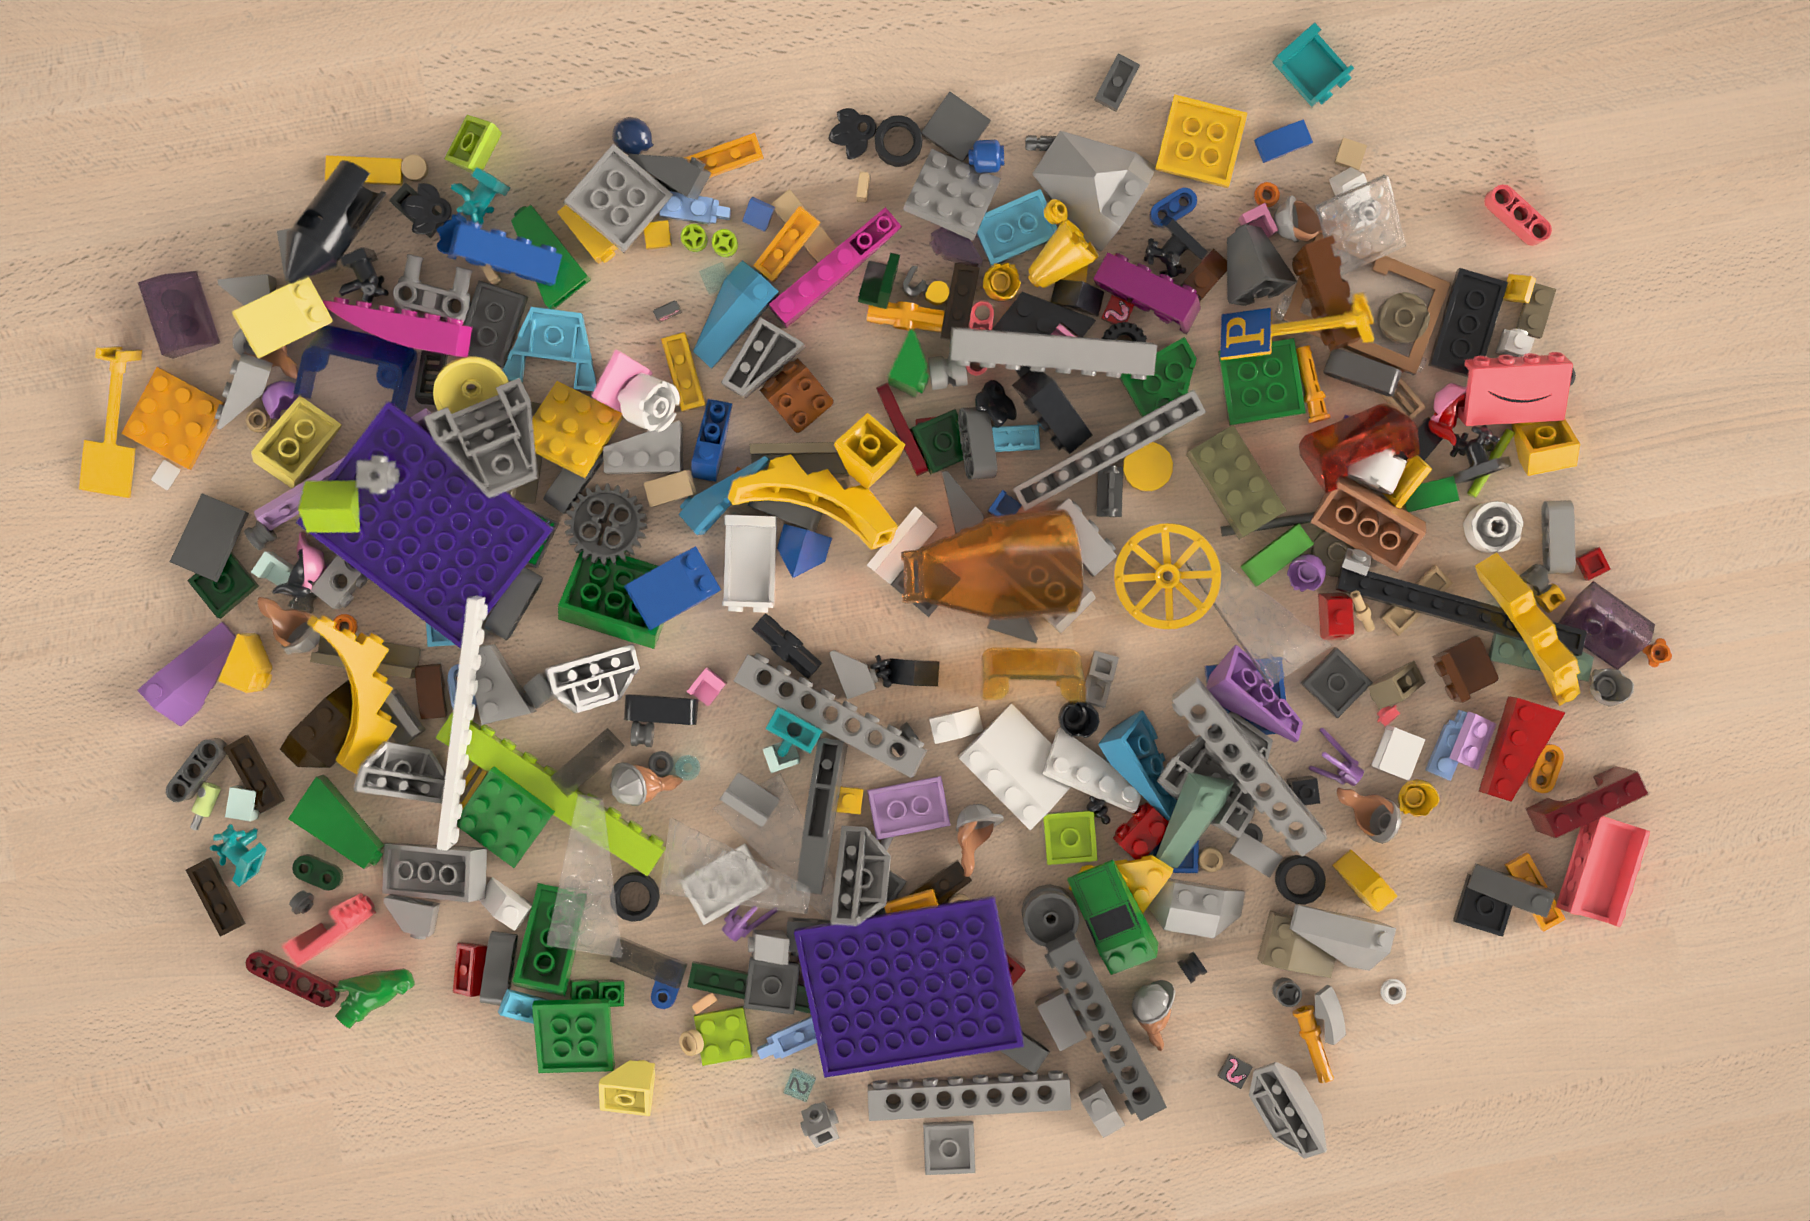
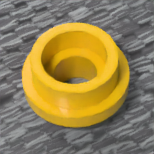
(1055, 212)

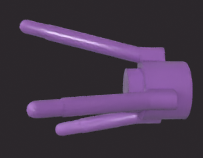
(1347, 771)
(737, 926)

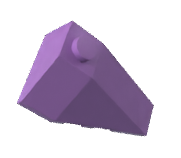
(185, 682)
(1245, 692)

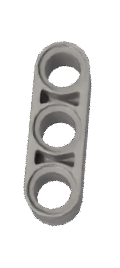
(1558, 536)

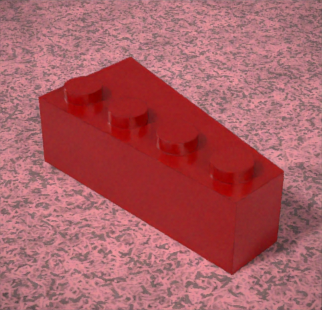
(1517, 746)

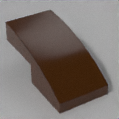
(430, 691)

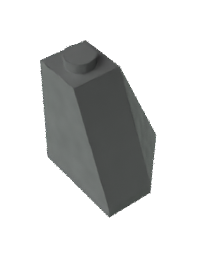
(1254, 267)

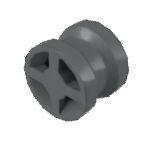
(259, 535)
(642, 734)

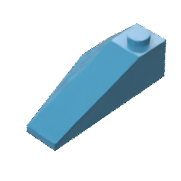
(734, 312)
(710, 504)
(1134, 754)

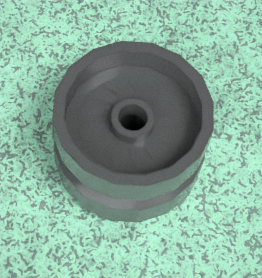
(1045, 901)

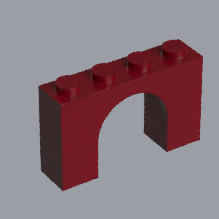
(1615, 790)

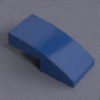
(1283, 141)

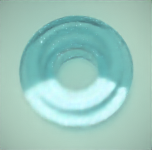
(679, 767)

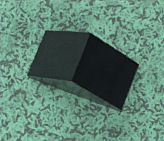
(1077, 296)
(914, 672)

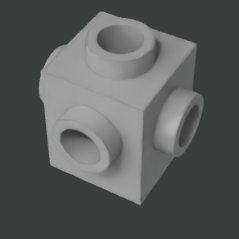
(368, 474)
(819, 1124)

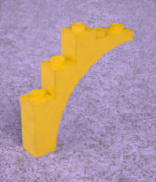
(820, 491)
(1534, 626)
(368, 722)

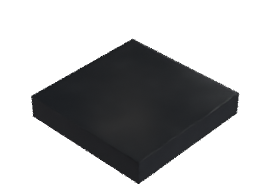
(1482, 911)

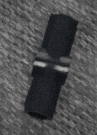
(786, 646)

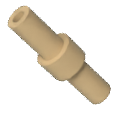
(1362, 611)

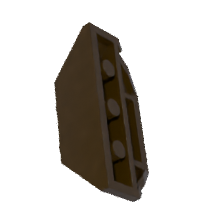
(322, 732)

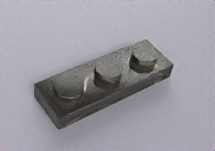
(587, 762)
(650, 963)

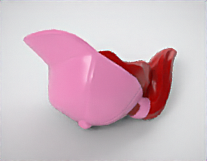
(1446, 411)

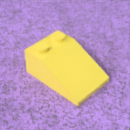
(282, 317)
(295, 442)

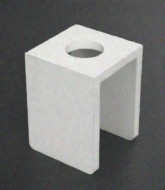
(1398, 752)

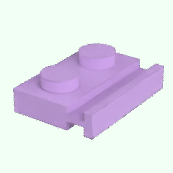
(1472, 740)

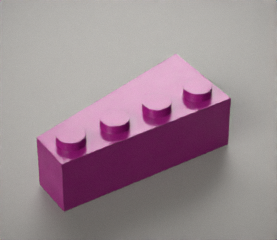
(1148, 290)

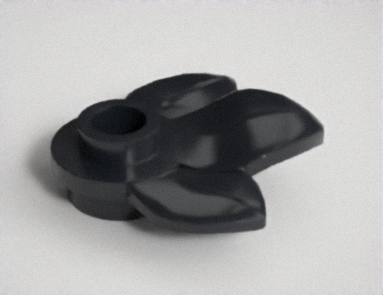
(849, 132)
(422, 209)
(996, 402)

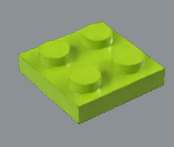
(1070, 837)
(724, 1035)

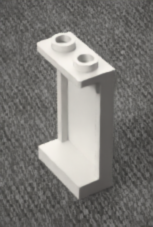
(750, 562)

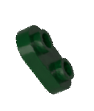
(316, 871)

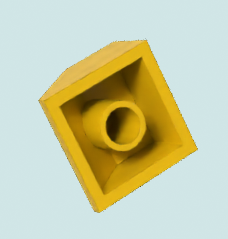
(1545, 446)
(868, 450)
(247, 665)

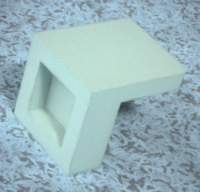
(273, 568)
(778, 763)
(241, 804)

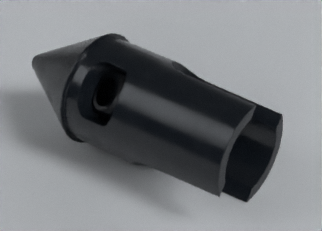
(345, 207)

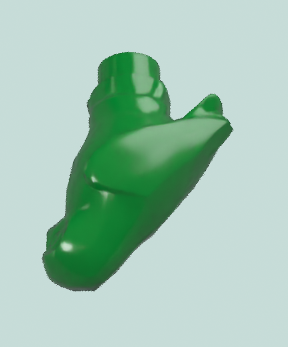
(371, 992)

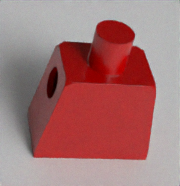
(1335, 616)

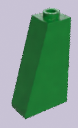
(570, 275)
(336, 823)

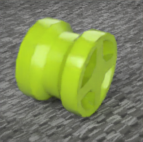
(692, 233)
(722, 238)

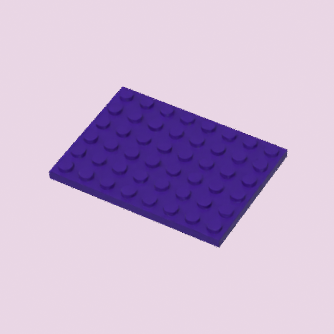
(435, 531)
(909, 987)

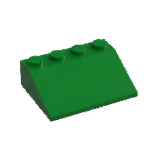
(600, 602)

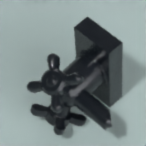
(1173, 248)
(367, 279)
(1477, 455)

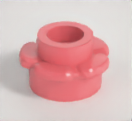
(1387, 715)

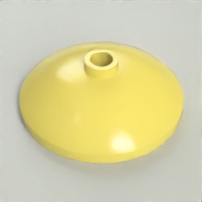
(451, 383)

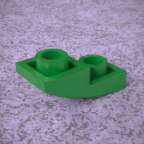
(1433, 494)
(599, 990)

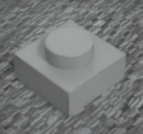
(1356, 561)

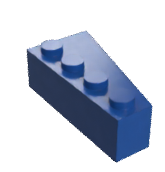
(504, 253)

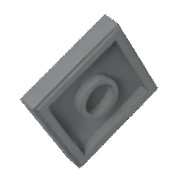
(949, 1147)

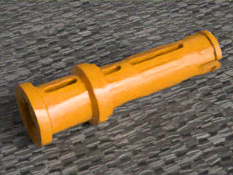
(1313, 395)
(1311, 1033)

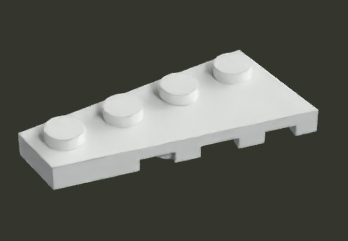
(1088, 772)

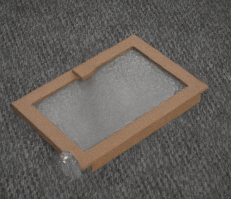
(1379, 282)

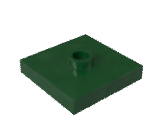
(939, 441)
(228, 591)

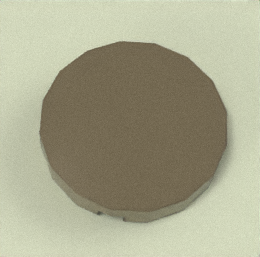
(1403, 317)
(1330, 551)

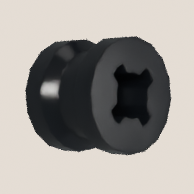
(1192, 967)

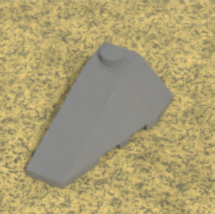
(1348, 938)

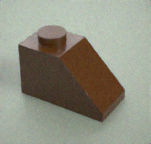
(1207, 274)

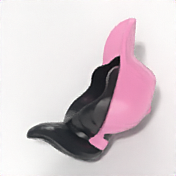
(305, 572)

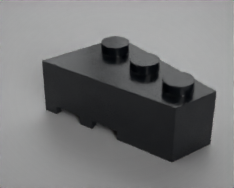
(1053, 410)

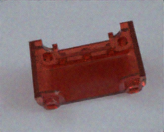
(1356, 438)

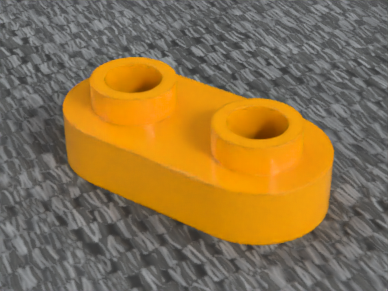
(1547, 769)

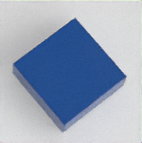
(758, 214)

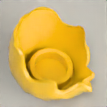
(1001, 281)
(1417, 798)

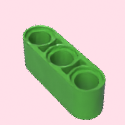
(1277, 555)

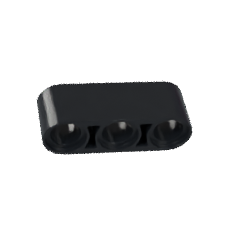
(661, 709)

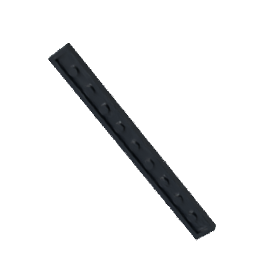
(1446, 606)

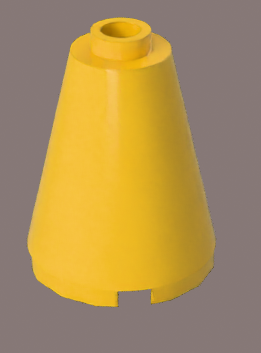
(1061, 256)

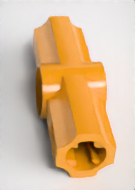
(907, 316)

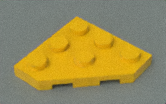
(1143, 877)

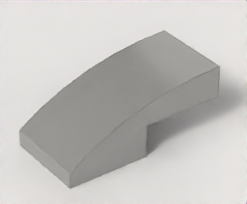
(1099, 678)
(1255, 854)
(1329, 1009)

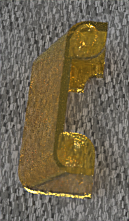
(1047, 664)

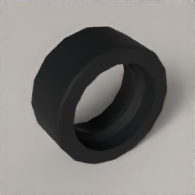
(898, 121)
(653, 889)
(1314, 893)

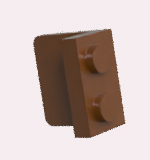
(1465, 669)

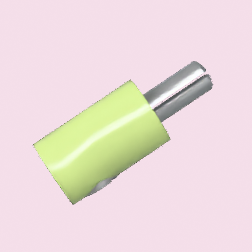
(204, 803)

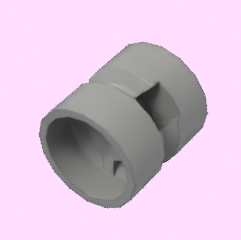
(946, 372)

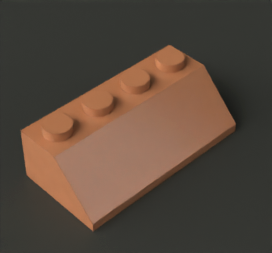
(1369, 523)

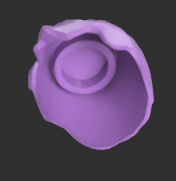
(278, 397)
(1306, 572)

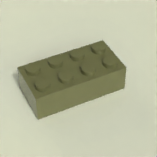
(1236, 482)

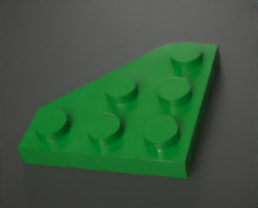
(1170, 379)

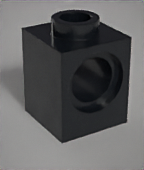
(1305, 789)

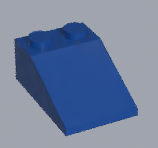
(672, 588)

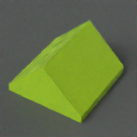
(473, 144)
(330, 506)

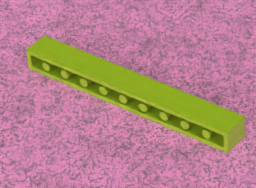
(488, 750)

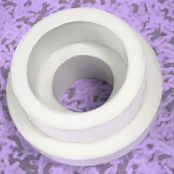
(1398, 996)

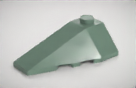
(1194, 812)

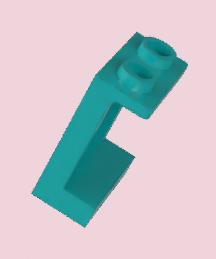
(1312, 66)

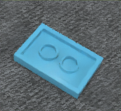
(1015, 228)

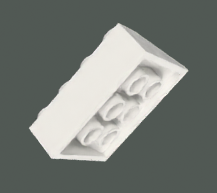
(1011, 764)

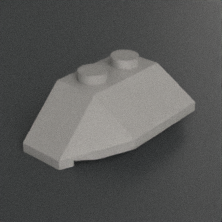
(593, 678)
(402, 773)
(860, 877)
(1196, 907)
(1288, 1109)

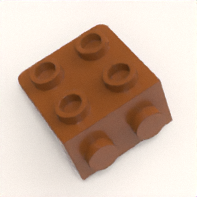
(797, 395)

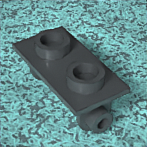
(1109, 492)

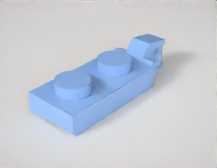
(700, 210)
(1439, 762)
(789, 1040)

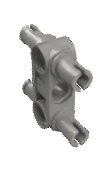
(432, 298)

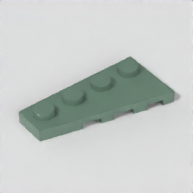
(1517, 653)

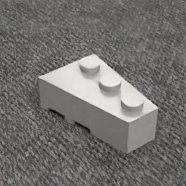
(761, 358)
(647, 453)
(1095, 550)
(498, 691)

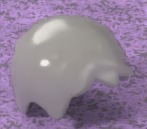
(1610, 686)

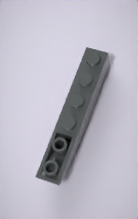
(821, 812)

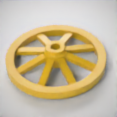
(1170, 622)

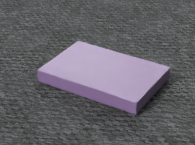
(908, 808)

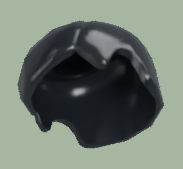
(1078, 719)

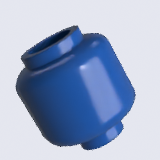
(987, 156)

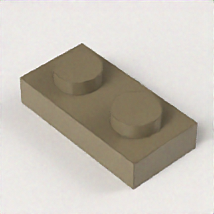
(1536, 312)

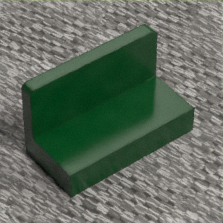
(879, 282)

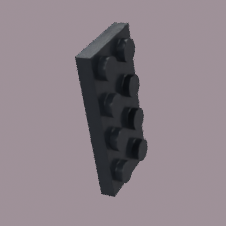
(1467, 321)

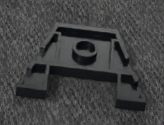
(1040, 316)

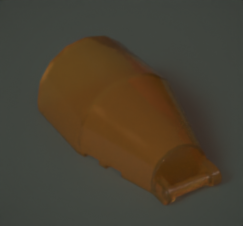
(1002, 568)

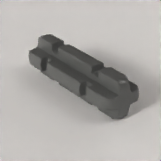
(1042, 143)

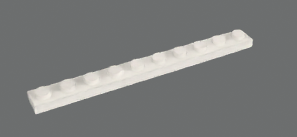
(463, 713)

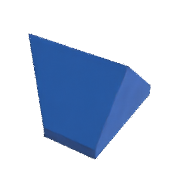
(802, 549)

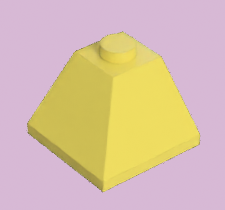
(628, 1088)

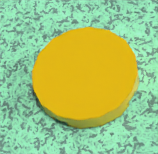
(1148, 467)

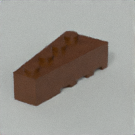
(1325, 289)

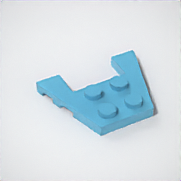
(554, 337)

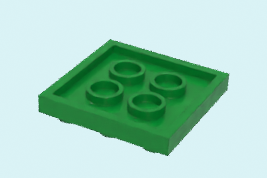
(1263, 385)
(504, 817)
(573, 1035)

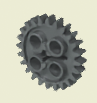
(583, 518)

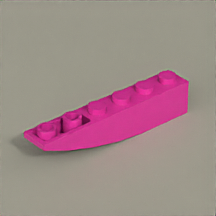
(834, 268)
(406, 328)

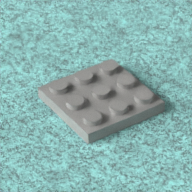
(951, 194)
(618, 198)

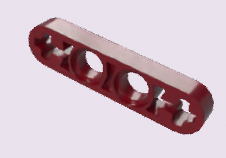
(902, 429)
(291, 982)

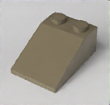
(1290, 951)

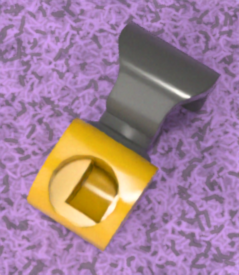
(934, 293)
(1548, 595)

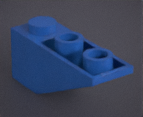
(711, 440)

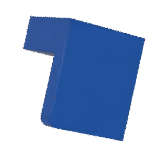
(1004, 505)

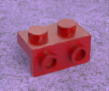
(1141, 831)

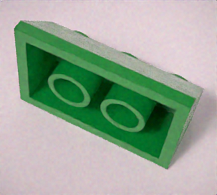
(909, 368)

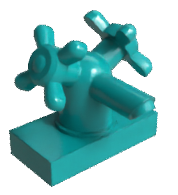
(477, 201)
(793, 731)
(246, 861)

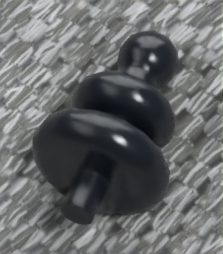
(883, 672)
(1098, 807)

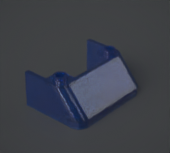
(394, 361)

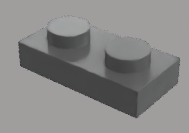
(1117, 82)

